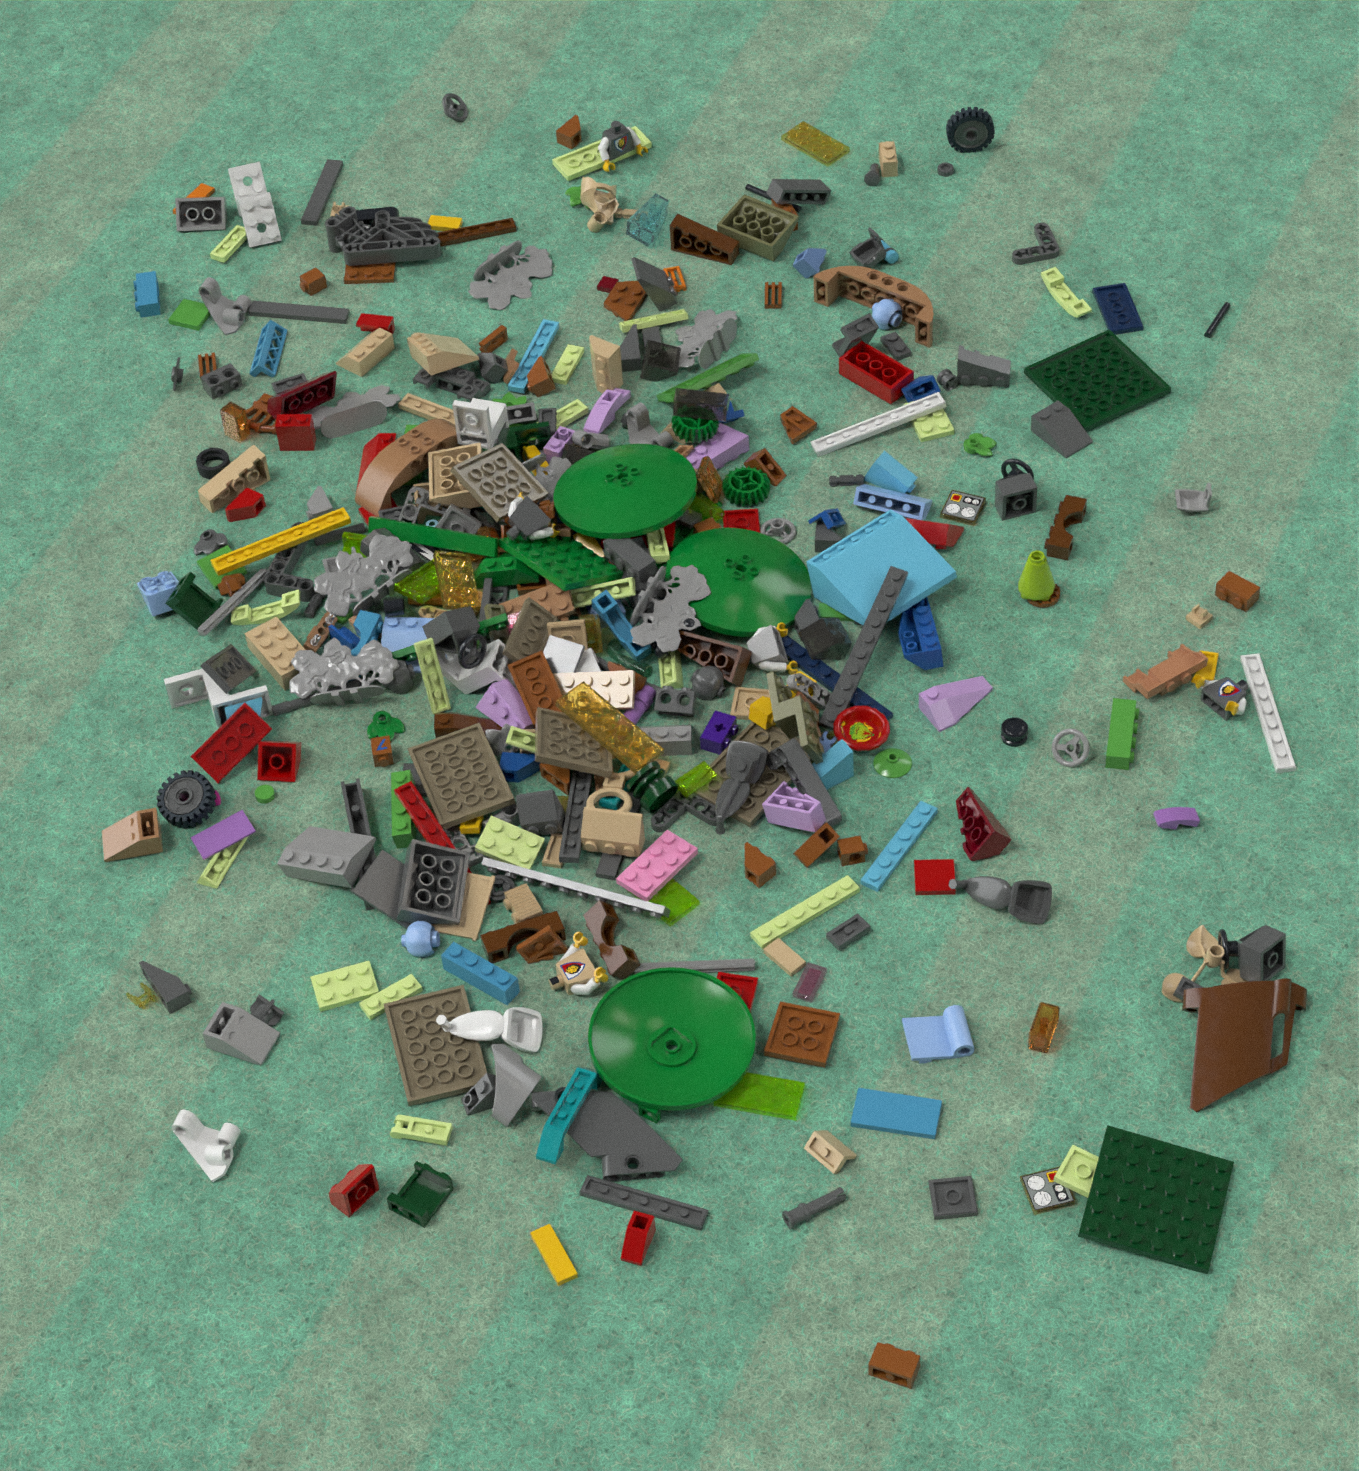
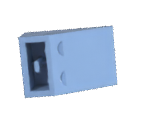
(157, 591)

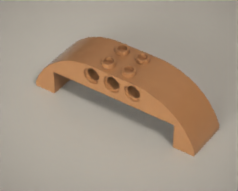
(871, 286)
(402, 462)

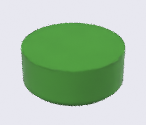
(264, 794)

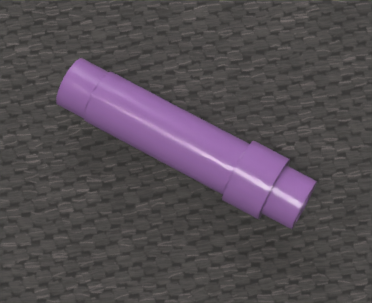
(642, 702)

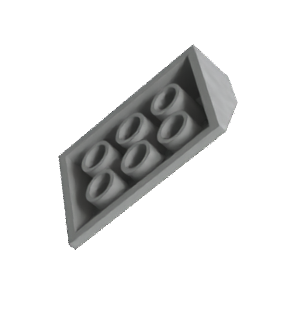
(326, 856)

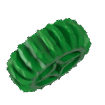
(694, 428)
(746, 486)

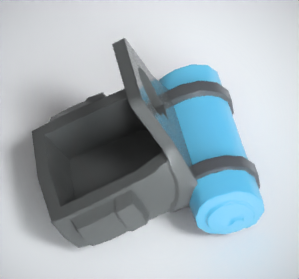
(873, 251)

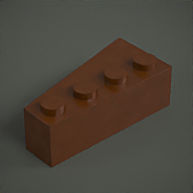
(701, 241)
(727, 657)

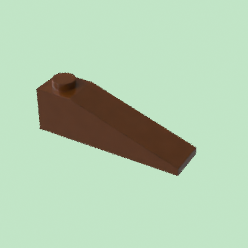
(453, 721)

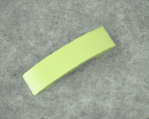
(1062, 294)
(245, 615)

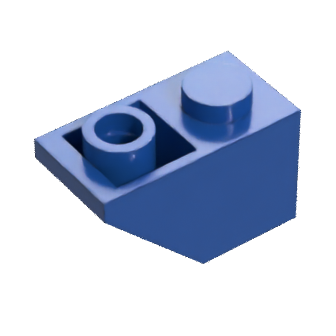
(518, 766)

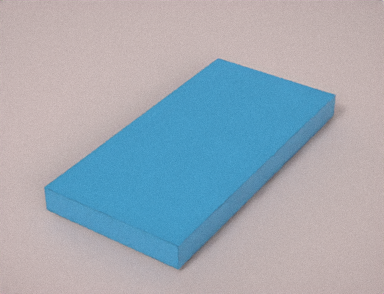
(896, 1113)

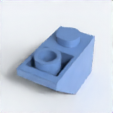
(809, 261)

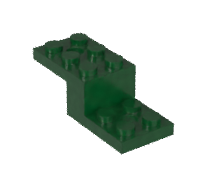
(516, 437)

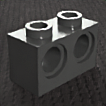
(221, 381)
(674, 706)

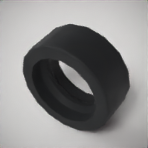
(208, 455)

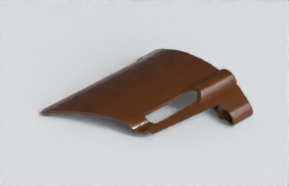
(1237, 1034)

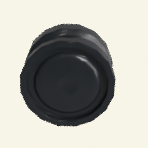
(1014, 732)

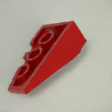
(937, 533)

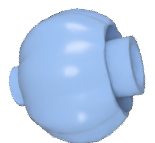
(885, 313)
(420, 938)

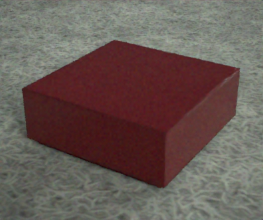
(607, 284)

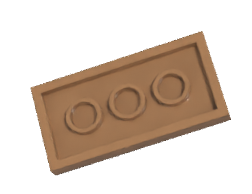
(549, 597)

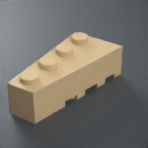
(247, 471)

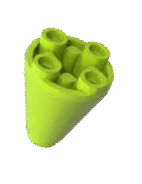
(1036, 578)

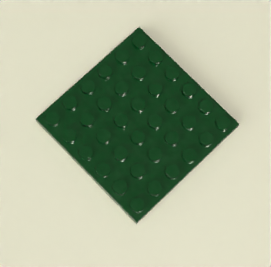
(1097, 379)
(1156, 1199)

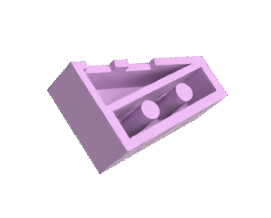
(504, 705)
(793, 809)

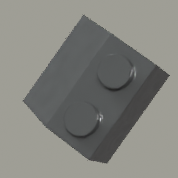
(541, 812)

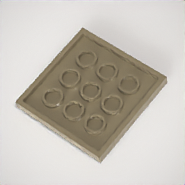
(497, 479)
(567, 745)

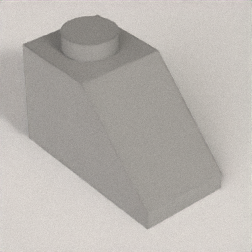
(521, 413)
(318, 504)

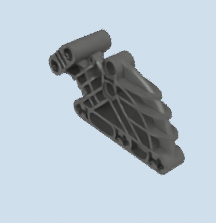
(387, 242)

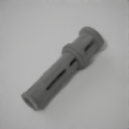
(805, 1211)

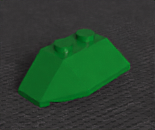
(504, 571)

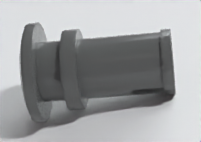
(872, 178)

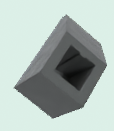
(492, 366)
(806, 616)
(481, 1095)

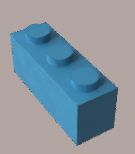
(147, 294)

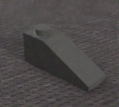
(630, 351)
(167, 987)

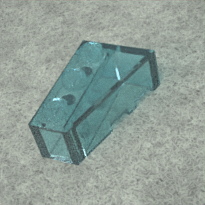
(648, 221)

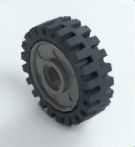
(970, 130)
(197, 806)

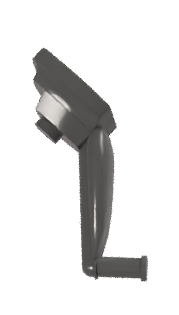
(743, 765)
(1025, 899)

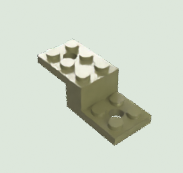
(795, 717)

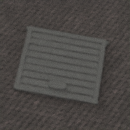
(382, 886)

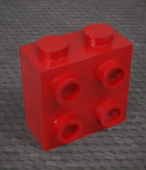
(295, 432)

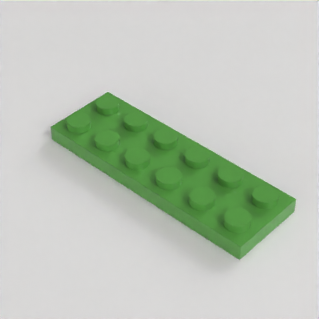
(711, 375)

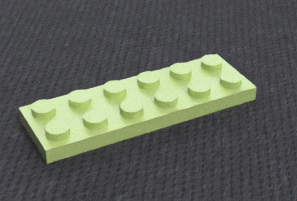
(588, 158)

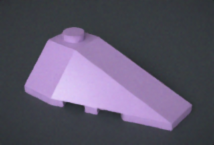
(950, 701)

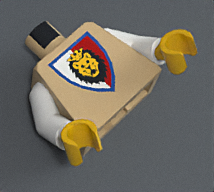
(576, 971)

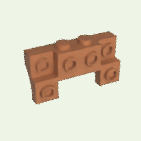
(1167, 674)

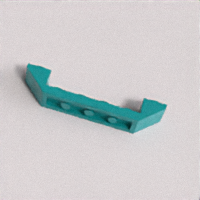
(564, 1113)

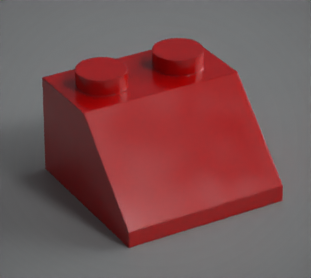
(278, 760)
(354, 1189)

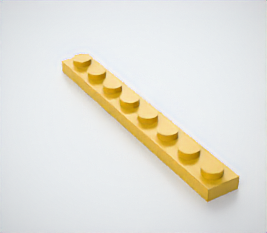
(280, 541)

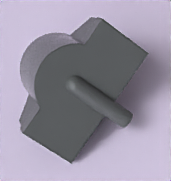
(266, 1011)

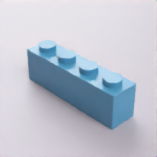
(480, 973)

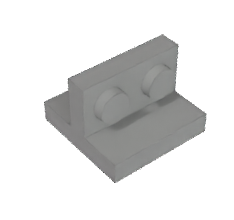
(459, 520)

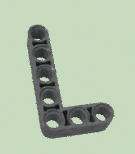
(279, 578)
(804, 776)

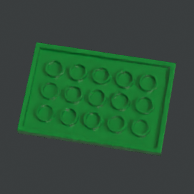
(562, 561)

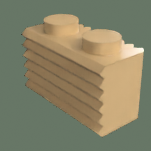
(888, 159)
(522, 903)

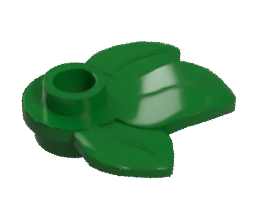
(384, 728)

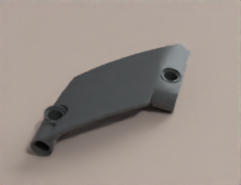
(615, 1135)

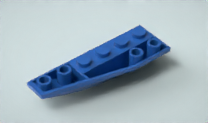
(919, 636)

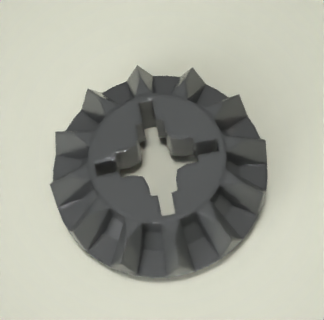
(504, 882)

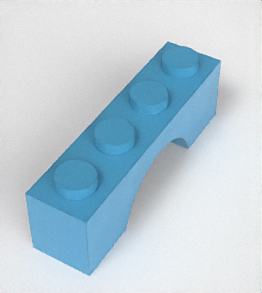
(613, 617)
(368, 628)

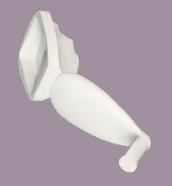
(517, 1027)

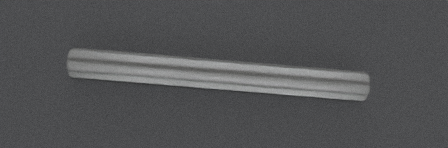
(232, 603)
(703, 965)

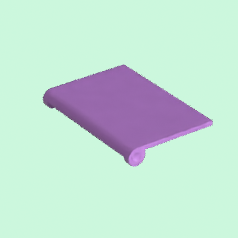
(223, 834)

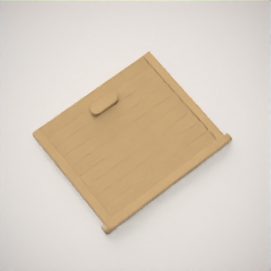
(475, 901)

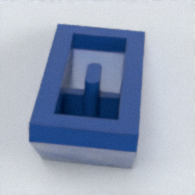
(920, 388)

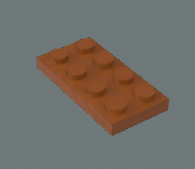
(535, 683)

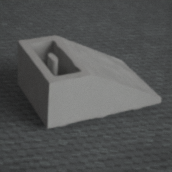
(239, 1034)

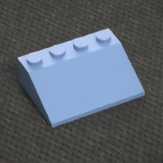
(402, 633)

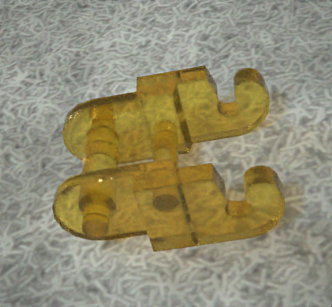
(136, 1001)

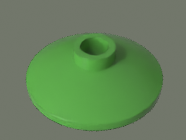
(892, 768)

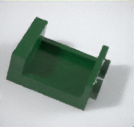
(192, 601)
(421, 1194)

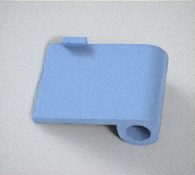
(939, 1036)

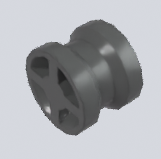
(947, 379)

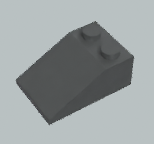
(656, 284)
(1060, 429)

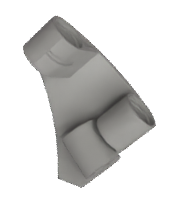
(225, 312)
(641, 431)
(513, 1083)

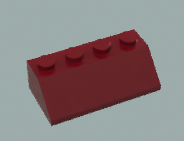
(304, 396)

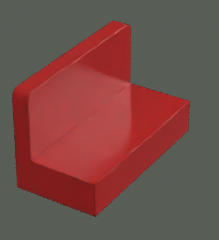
(372, 322)

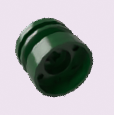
(652, 787)

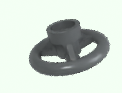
(452, 108)

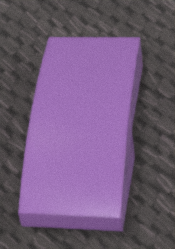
(1174, 816)

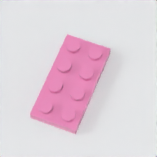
(657, 865)

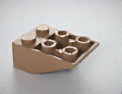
(133, 836)

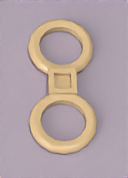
(614, 787)

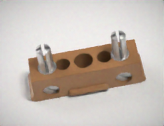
(320, 632)

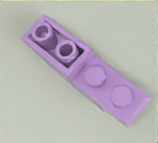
(605, 408)

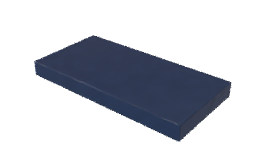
(1117, 308)

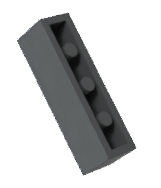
(798, 191)

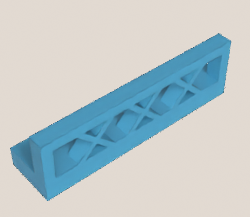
(264, 346)

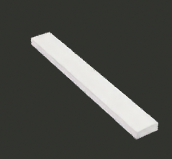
(878, 424)
(1267, 713)

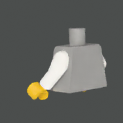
(769, 651)

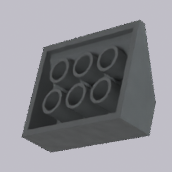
(432, 884)

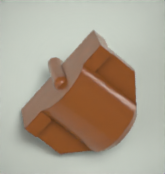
(231, 584)

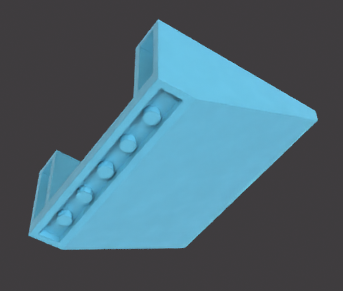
(855, 567)

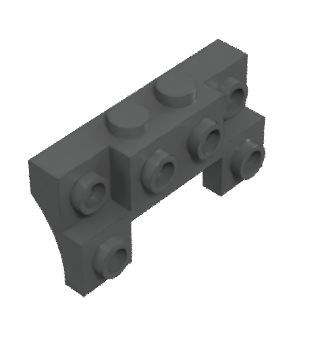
(455, 381)

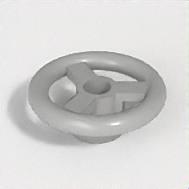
(777, 528)
(1077, 747)

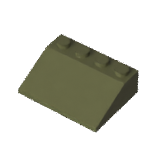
(758, 226)

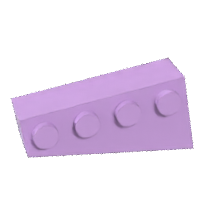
(721, 449)

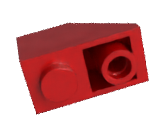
(245, 505)
(638, 1237)

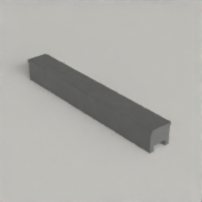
(358, 820)

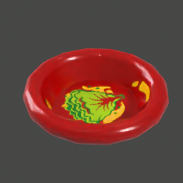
(862, 728)

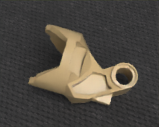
(601, 203)

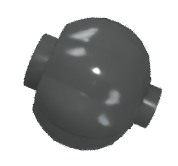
(402, 678)
(708, 683)

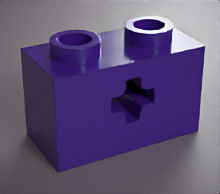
(718, 732)

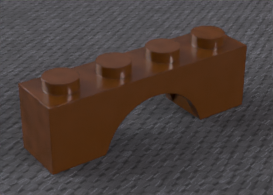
(1070, 512)
(602, 921)
(499, 942)

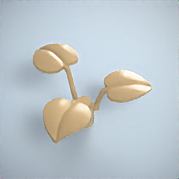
(1200, 945)

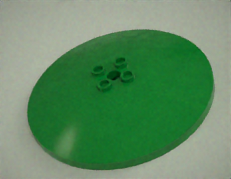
(625, 491)
(742, 602)
(678, 1009)

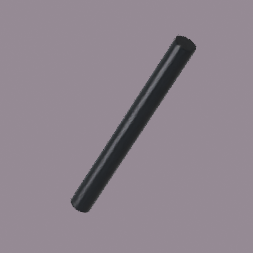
(760, 192)

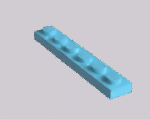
(537, 348)
(899, 846)

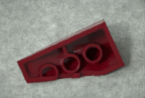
(982, 830)

